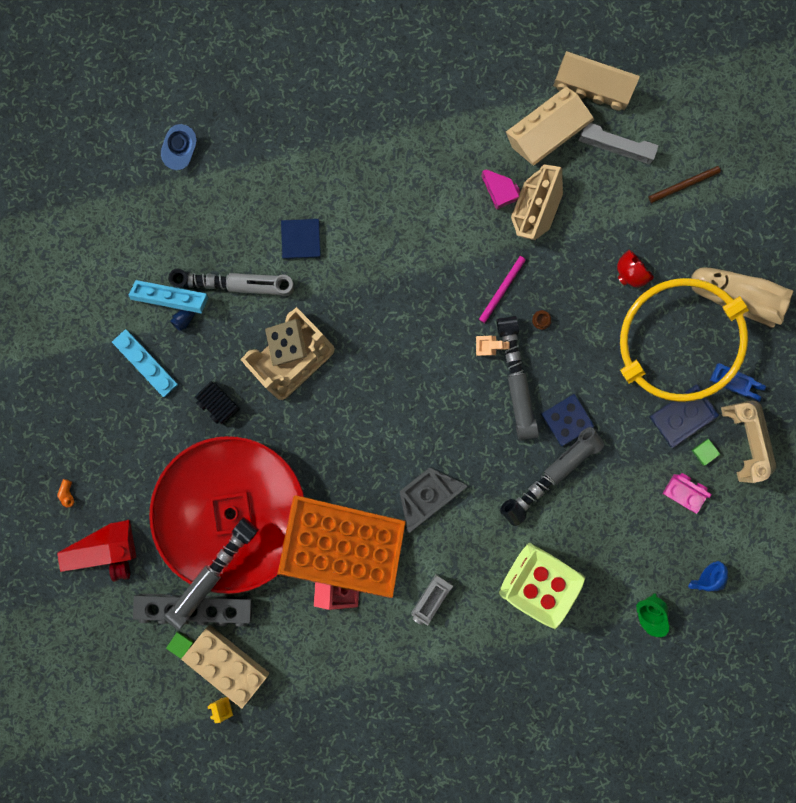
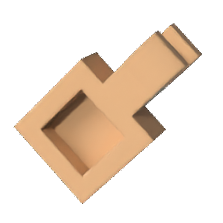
(488, 345)

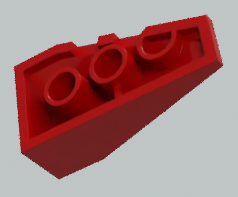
(105, 546)

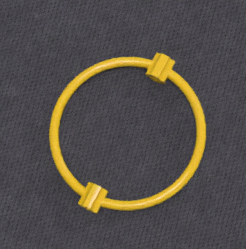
(734, 310)

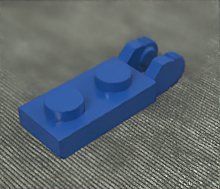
(739, 384)

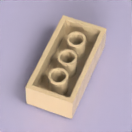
(225, 666)

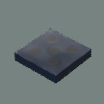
(567, 419)

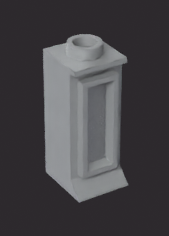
(431, 600)

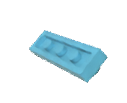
(168, 296)
(145, 363)

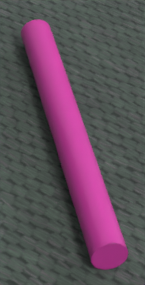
(502, 289)

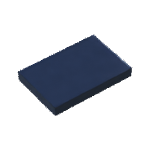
(682, 419)

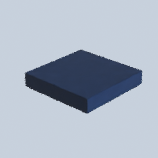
(300, 238)

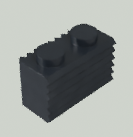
(217, 403)

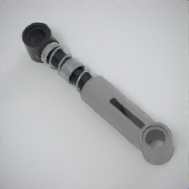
(233, 282)

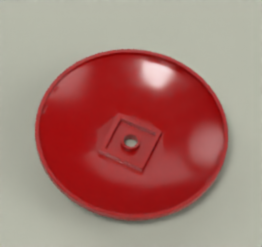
(192, 504)

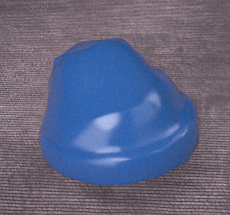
(715, 582)

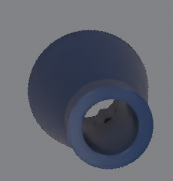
(182, 319)

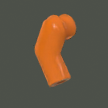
(64, 494)

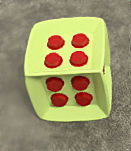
(542, 586)

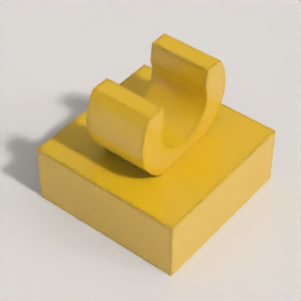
(221, 710)

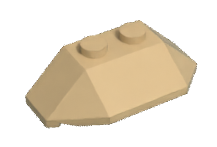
(538, 202)

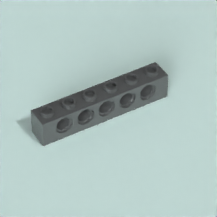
(243, 606)

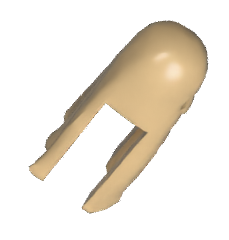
(763, 298)

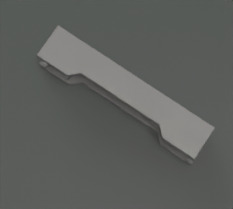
(595, 136)

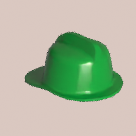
(653, 616)

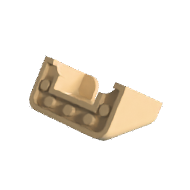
(287, 377)
(763, 460)

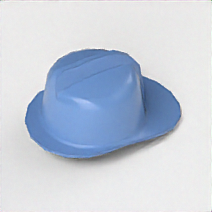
(178, 147)

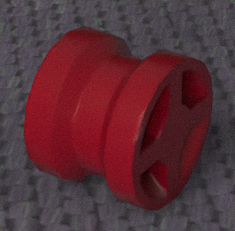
(119, 571)

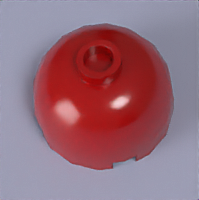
(633, 271)

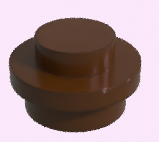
(541, 320)

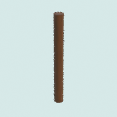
(684, 184)

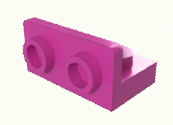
(686, 493)

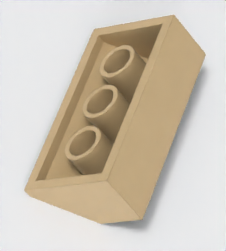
(596, 81)
(549, 126)

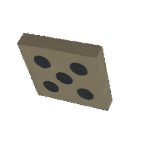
(286, 342)

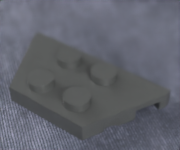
(427, 495)

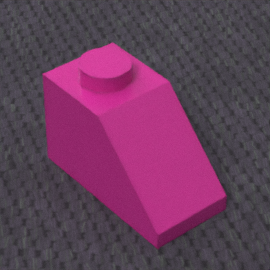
(500, 188)

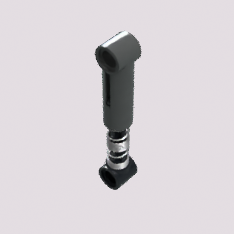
(525, 423)
(588, 443)
(209, 575)

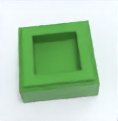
(705, 452)
(179, 644)

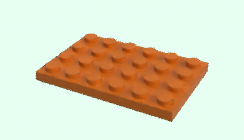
(341, 547)

